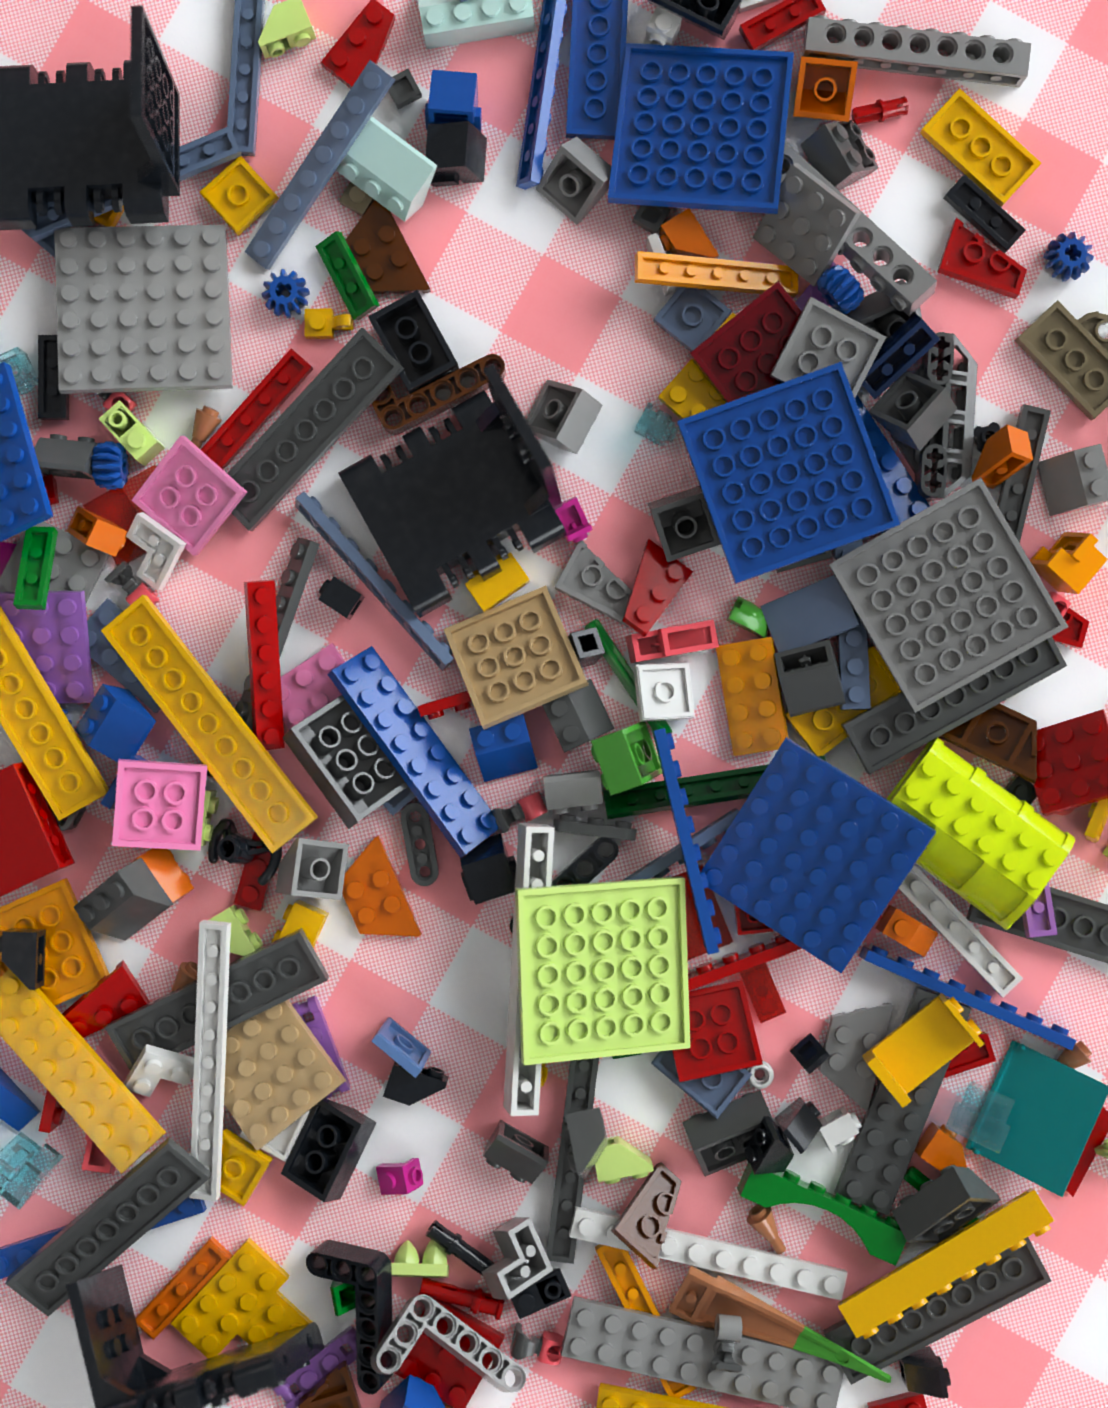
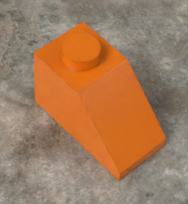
(686, 237)
(1003, 456)
(97, 531)
(906, 930)
(940, 1147)

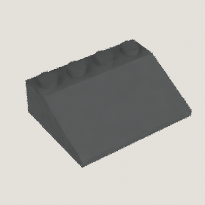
(344, 761)

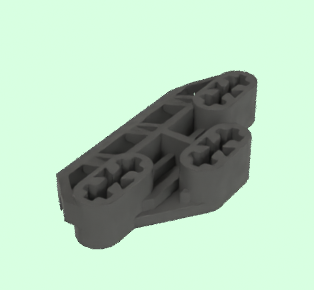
(964, 417)

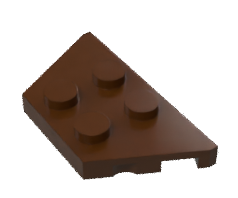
(385, 254)
(1000, 738)
(333, 1391)

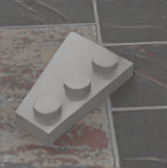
(593, 584)

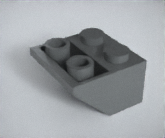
(840, 153)
(810, 678)
(587, 1137)

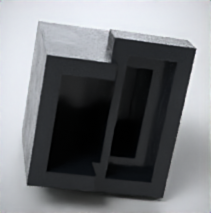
(457, 152)
(488, 870)

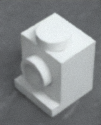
(662, 28)
(839, 1128)

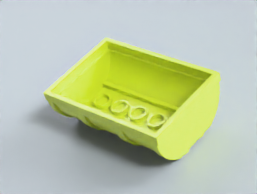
(985, 838)

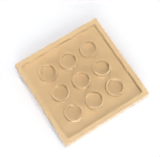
(515, 657)
(275, 1072)

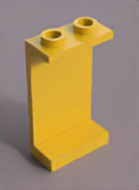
(921, 1046)

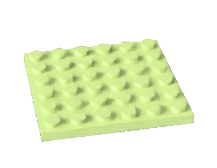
(602, 969)

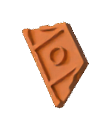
(377, 896)

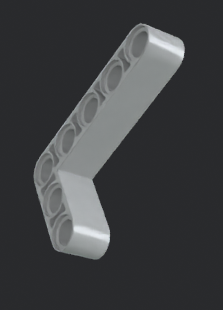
(450, 1341)

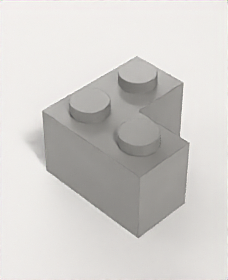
(522, 1261)

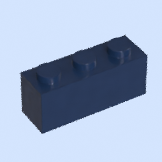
(899, 354)

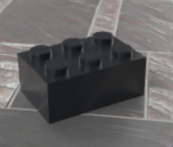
(414, 341)

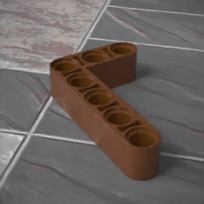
(428, 395)

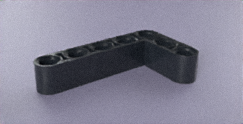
(589, 854)
(372, 1277)

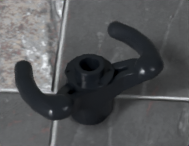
(240, 849)

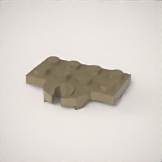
(1071, 355)

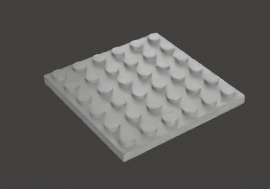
(142, 309)
(948, 595)

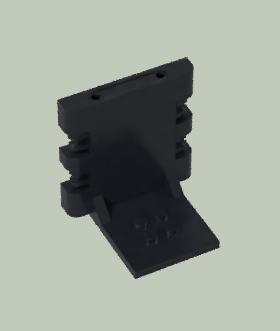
(91, 138)
(459, 496)
(128, 1378)

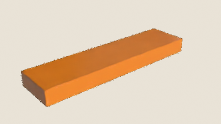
(182, 1288)

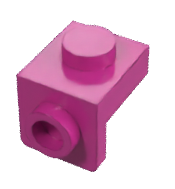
(573, 520)
(399, 1177)

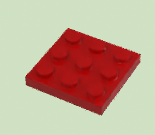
(1072, 763)
(720, 1033)
(440, 1368)

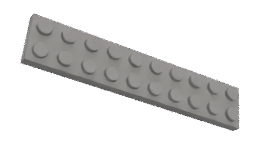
(684, 1354)

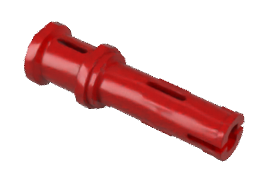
(474, 1299)

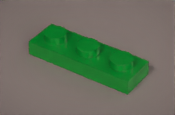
(347, 275)
(35, 568)

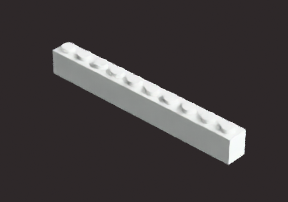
(532, 870)

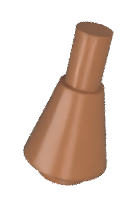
(205, 423)
(186, 974)
(1077, 1057)
(764, 1223)

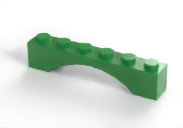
(879, 1234)

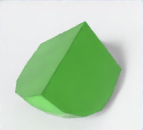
(748, 617)

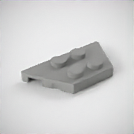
(846, 1041)

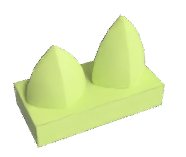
(433, 1263)

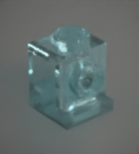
(26, 376)
(656, 426)

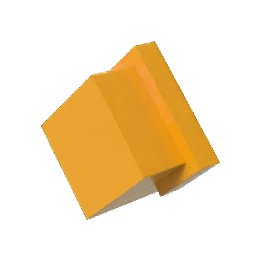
(1069, 562)

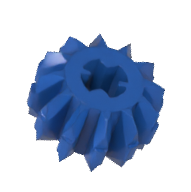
(1061, 262)
(291, 284)
(840, 289)
(110, 465)

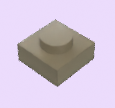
(356, 199)

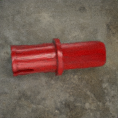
(880, 110)

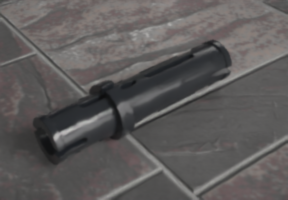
(459, 1248)

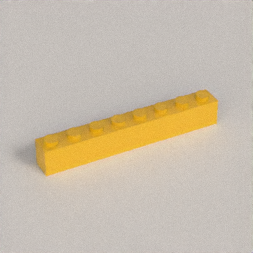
(945, 1263)

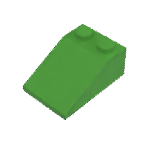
(626, 758)

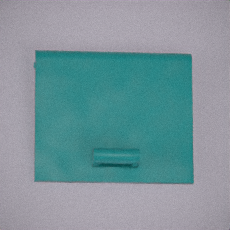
(1049, 1118)

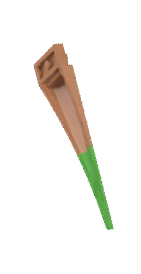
(705, 1296)

